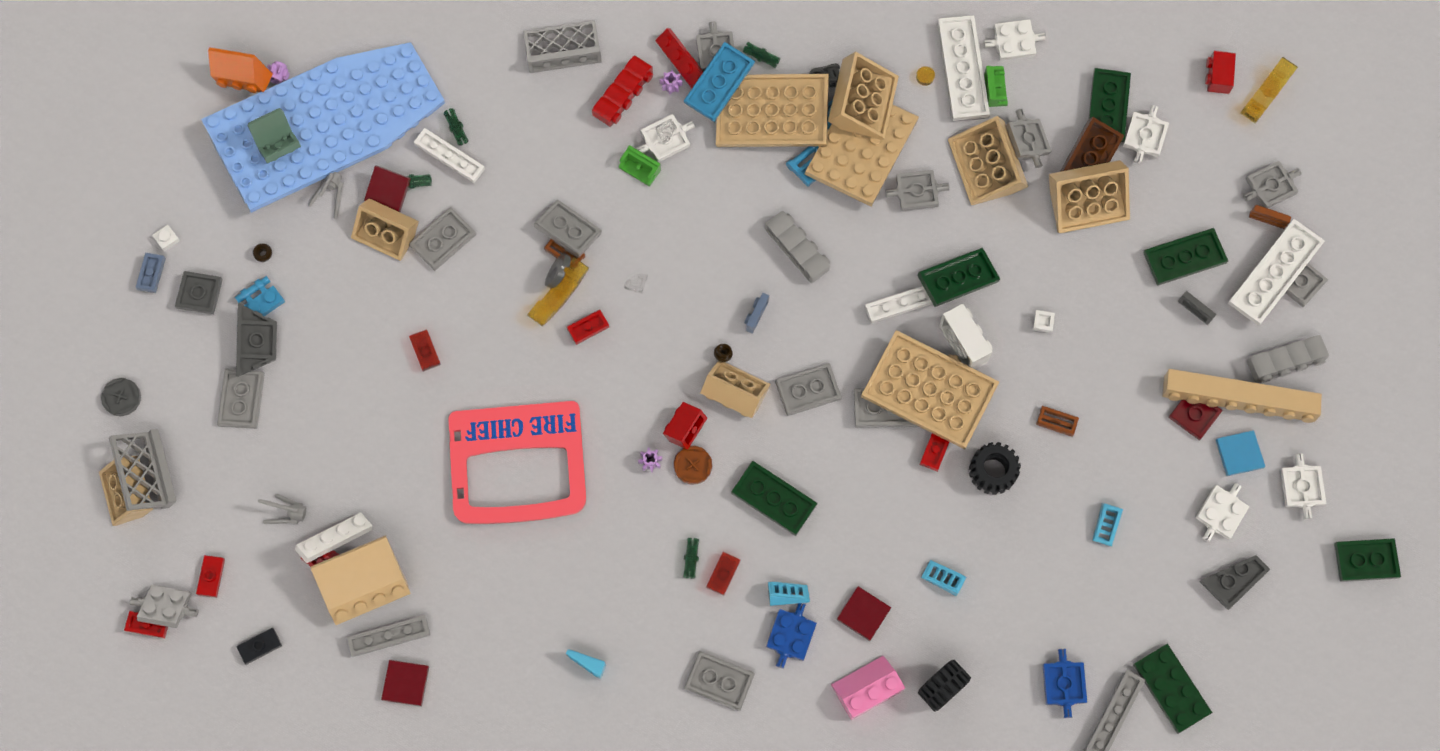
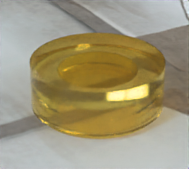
(925, 76)

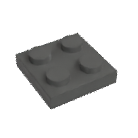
(198, 292)

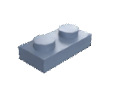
(150, 272)
(752, 319)

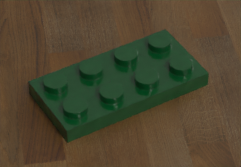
(1110, 98)
(1185, 256)
(958, 277)
(774, 498)
(1172, 688)

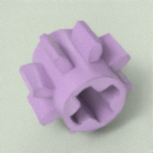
(279, 71)
(671, 87)
(651, 465)

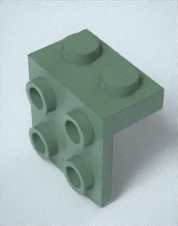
(273, 135)

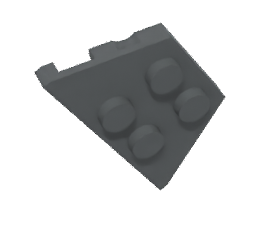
(254, 340)

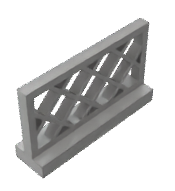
(563, 58)
(158, 471)

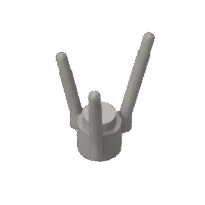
(331, 182)
(295, 511)

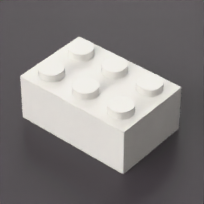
(965, 337)

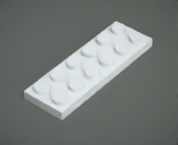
(963, 68)
(1276, 272)

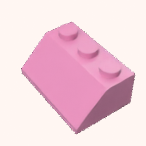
(868, 687)

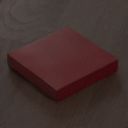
(387, 188)
(1195, 417)
(863, 613)
(405, 683)

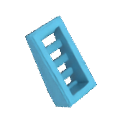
(1102, 514)
(946, 571)
(777, 597)
(589, 663)

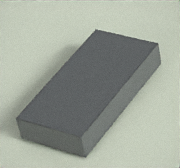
(1197, 308)

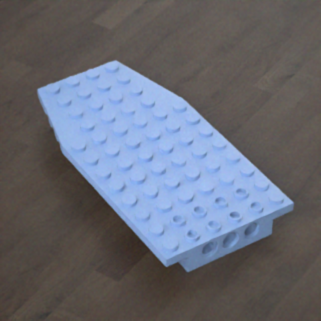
(336, 113)

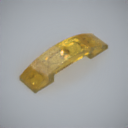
(1269, 90)
(558, 296)

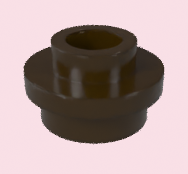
(258, 249)
(726, 350)

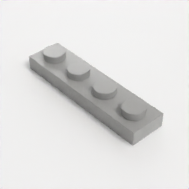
(388, 636)

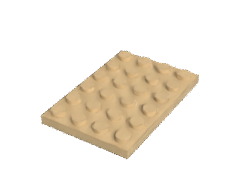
(776, 112)
(860, 162)
(930, 389)

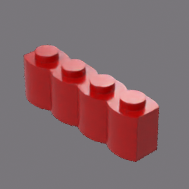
(622, 91)

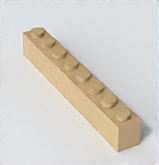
(1242, 395)

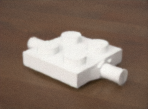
(1014, 40)
(1146, 134)
(675, 145)
(1303, 486)
(1222, 512)

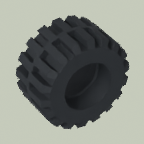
(998, 453)
(944, 685)

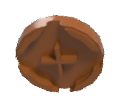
(693, 465)

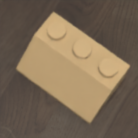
(384, 229)
(735, 389)
(114, 494)

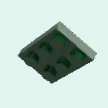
(1367, 560)

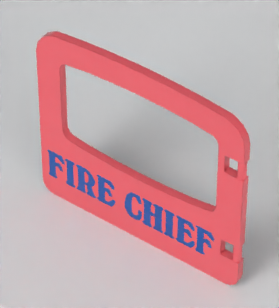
(512, 429)

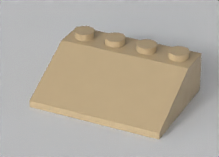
(863, 97)
(987, 161)
(1090, 196)
(360, 580)

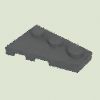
(1234, 582)

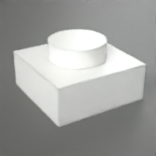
(166, 238)
(1043, 321)

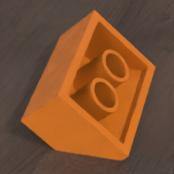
(238, 70)

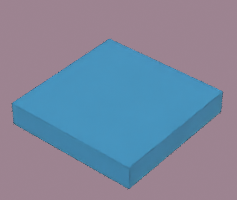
(1240, 453)

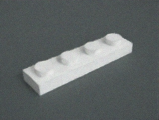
(449, 155)
(897, 304)
(333, 537)

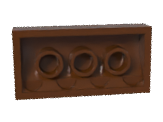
(1094, 146)

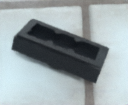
(259, 646)

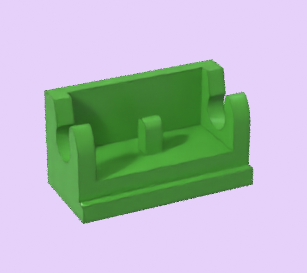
(995, 86)
(639, 165)

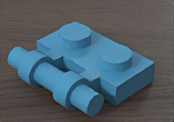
(263, 303)

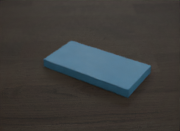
(719, 81)

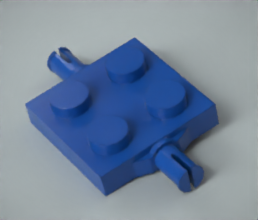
(791, 635)
(1064, 683)

